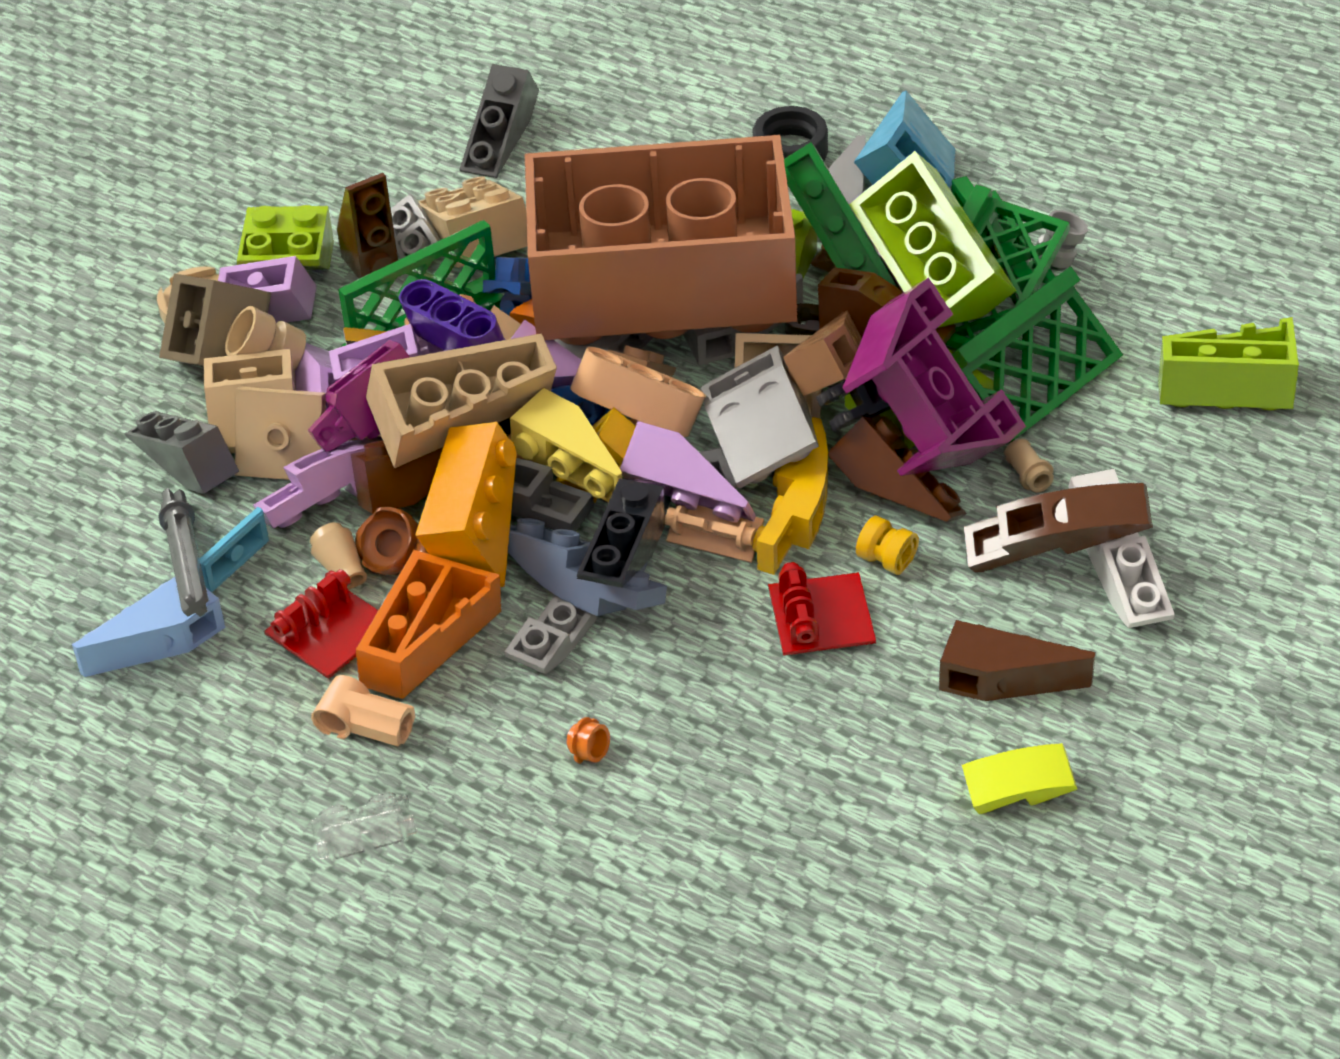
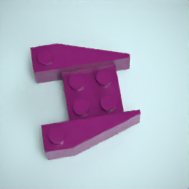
(928, 386)

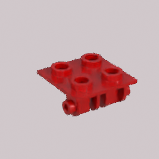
(819, 611)
(324, 624)

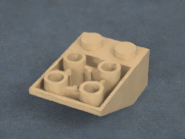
(475, 202)

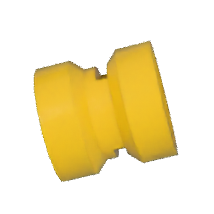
(887, 545)

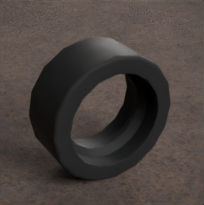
(794, 121)

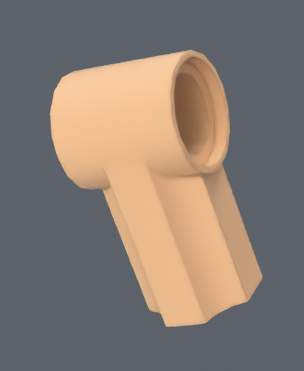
(352, 709)

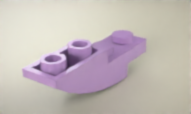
(313, 481)

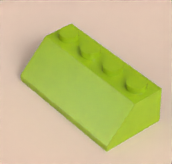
(929, 235)

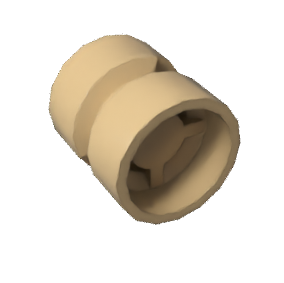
(259, 332)

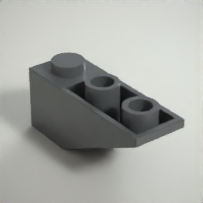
(500, 120)
(185, 449)

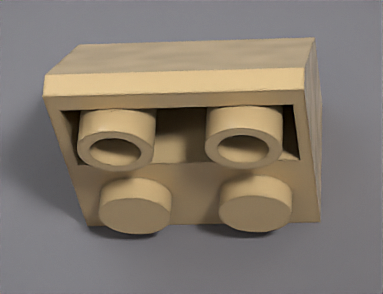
(227, 373)

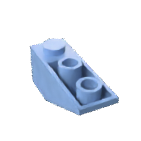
(147, 632)

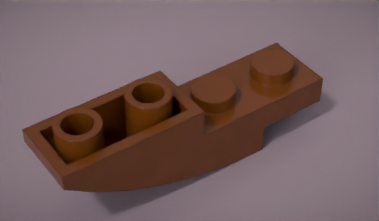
(1057, 519)

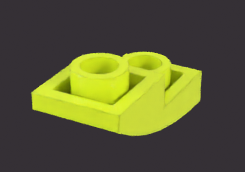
(1018, 774)

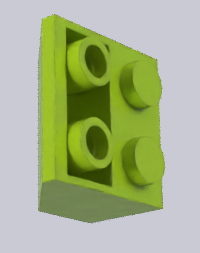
(287, 232)

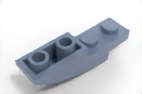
(554, 560)

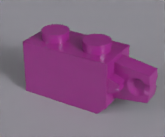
(348, 407)

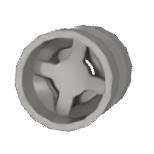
(1075, 236)

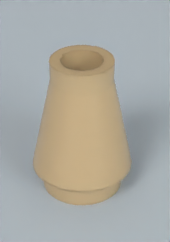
(336, 550)

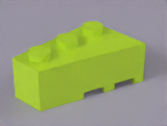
(1230, 369)

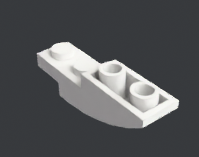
(1127, 569)

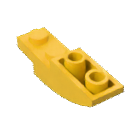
(798, 506)

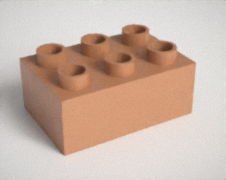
(660, 239)

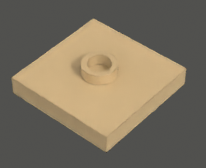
(274, 429)

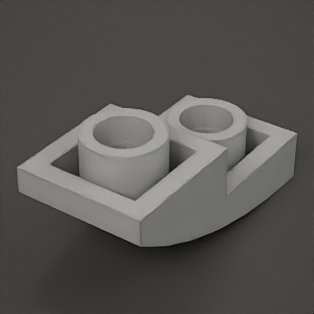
(411, 227)
(551, 637)

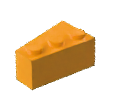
(471, 499)

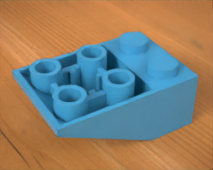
(900, 134)

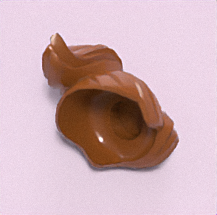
(387, 540)

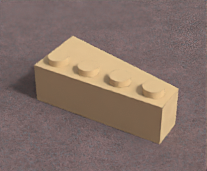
(472, 385)

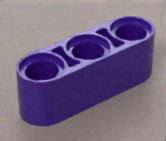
(447, 317)

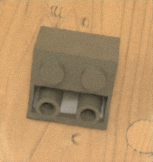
(201, 317)

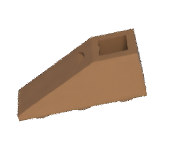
(824, 355)

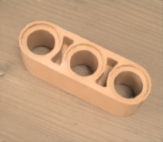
(637, 391)

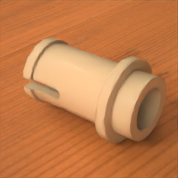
(1034, 472)

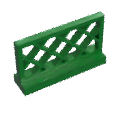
(982, 211)
(416, 266)
(1021, 321)

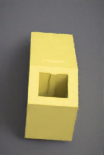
(561, 437)

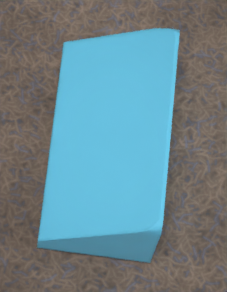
(234, 549)

